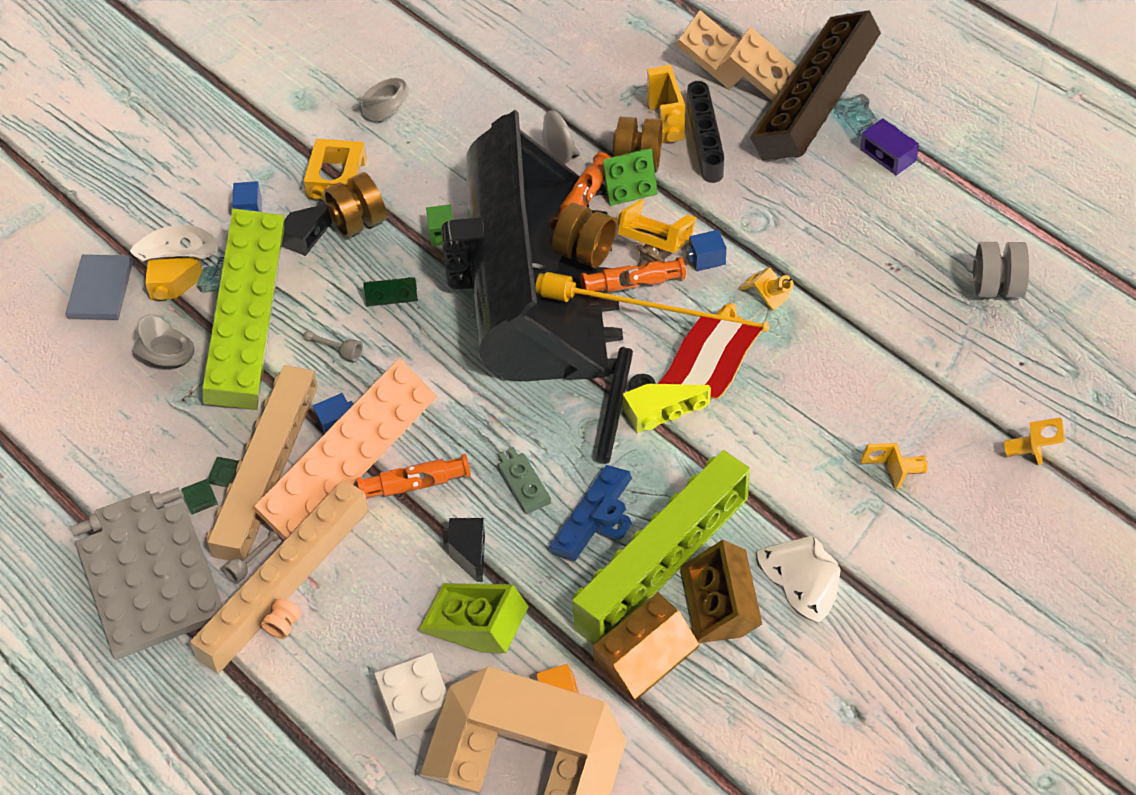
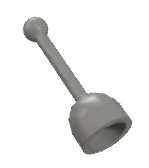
(350, 349)
(237, 569)

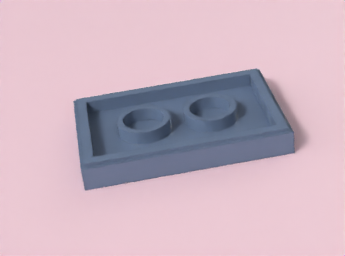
(99, 287)

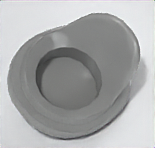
(383, 99)
(557, 137)
(162, 343)

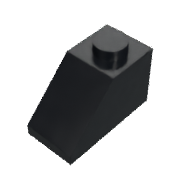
(305, 228)
(467, 544)

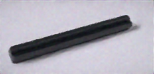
(614, 405)

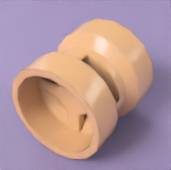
(281, 618)

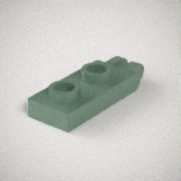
(523, 481)

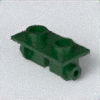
(390, 291)

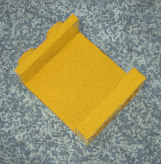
(665, 95)

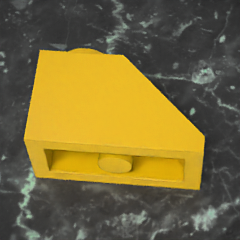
(171, 277)

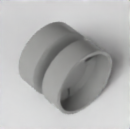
(992, 269)

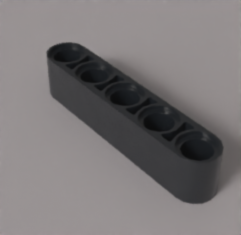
(705, 131)

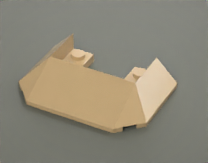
(532, 712)

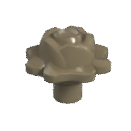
(650, 253)

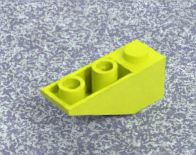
(660, 403)

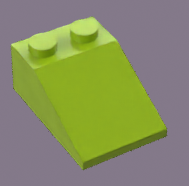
(476, 616)

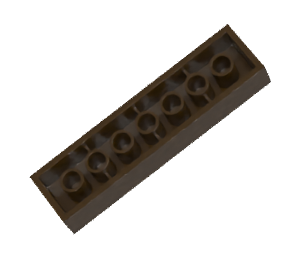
(815, 86)

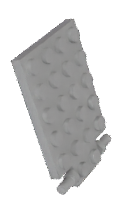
(146, 571)

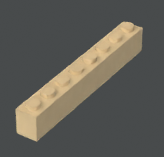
(263, 462)
(279, 576)

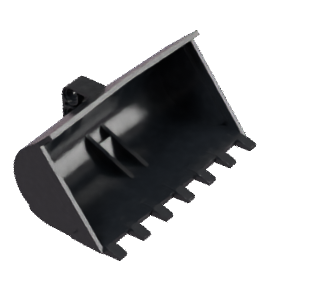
(505, 247)

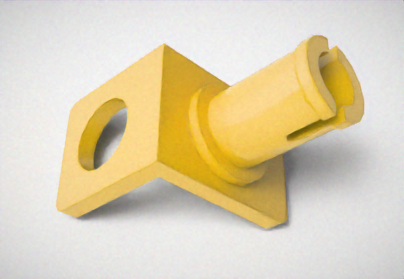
(772, 289)
(1035, 440)
(897, 464)

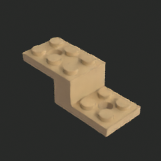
(732, 59)

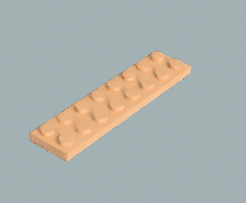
(346, 448)

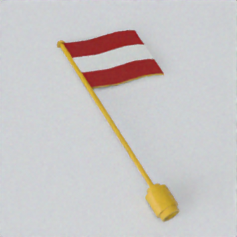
(708, 352)

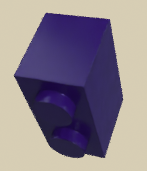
(889, 146)

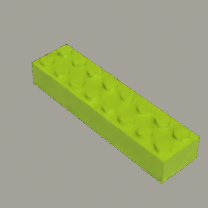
(244, 310)
(661, 547)

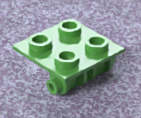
(630, 177)

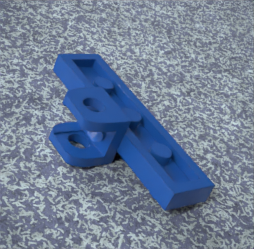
(596, 511)

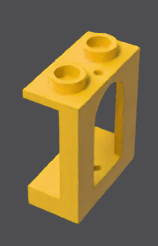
(344, 152)
(676, 234)

